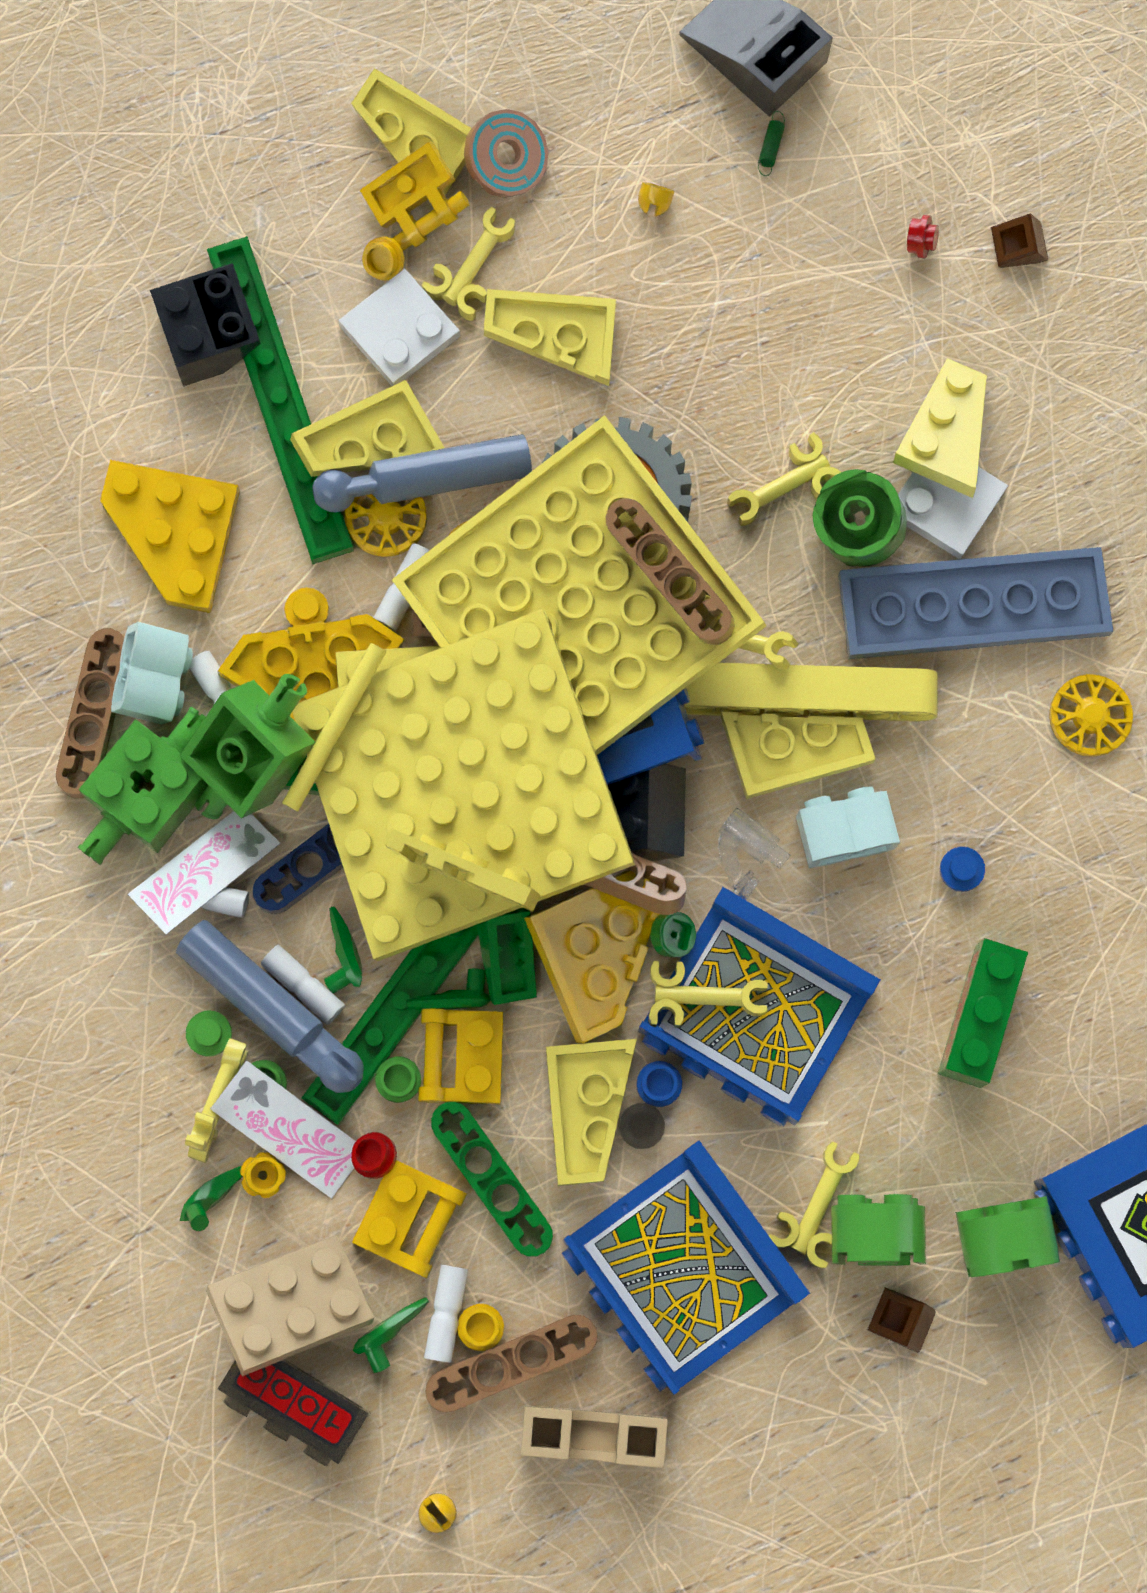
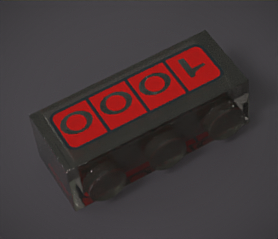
(298, 1407)

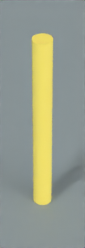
(334, 727)

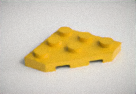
(173, 527)
(304, 652)
(592, 955)

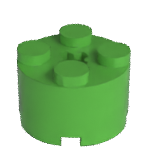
(835, 518)
(878, 1231)
(1007, 1237)

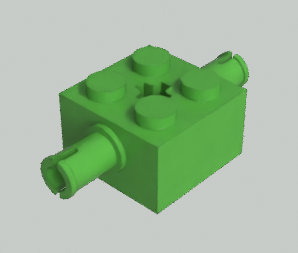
(248, 747)
(126, 808)

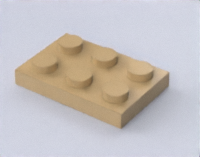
(289, 1304)

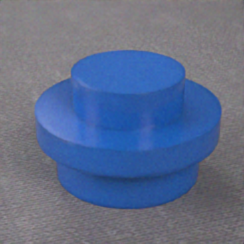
(962, 869)
(659, 1084)

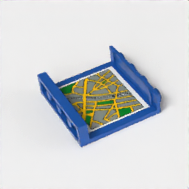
(808, 1000)
(683, 1268)

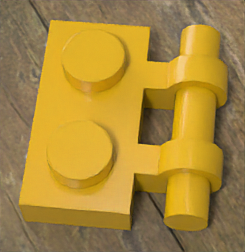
(408, 186)

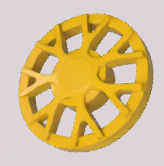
(386, 520)
(1091, 715)

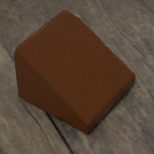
(1019, 242)
(902, 1320)

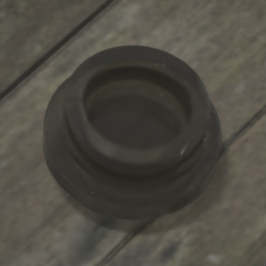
(641, 1126)

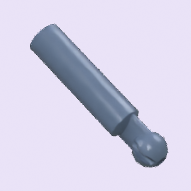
(427, 473)
(270, 1007)

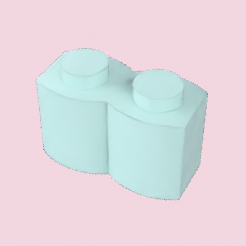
(151, 673)
(847, 827)

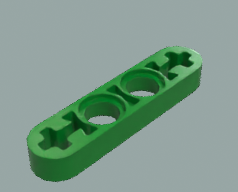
(495, 1176)

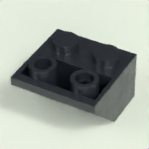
(206, 323)
(653, 811)

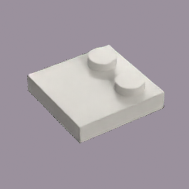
(399, 328)
(947, 515)

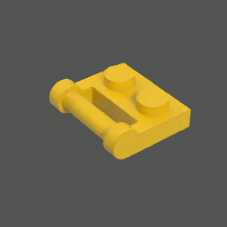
(477, 1056)
(395, 1211)

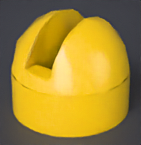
(655, 195)
(445, 1506)

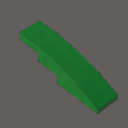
(508, 957)

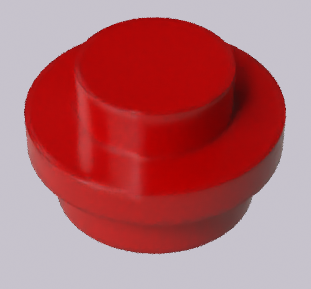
(922, 236)
(374, 1155)

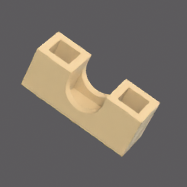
(594, 1436)

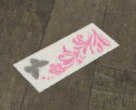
(203, 870)
(287, 1128)

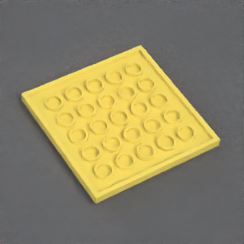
(553, 552)
(478, 754)

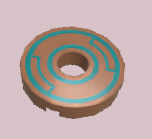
(529, 150)

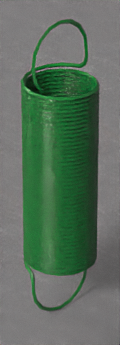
(771, 143)

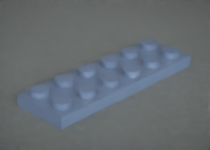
(975, 603)

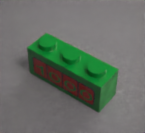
(982, 1013)

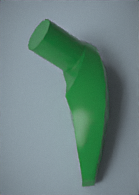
(347, 953)
(457, 999)
(207, 1197)
(372, 1341)

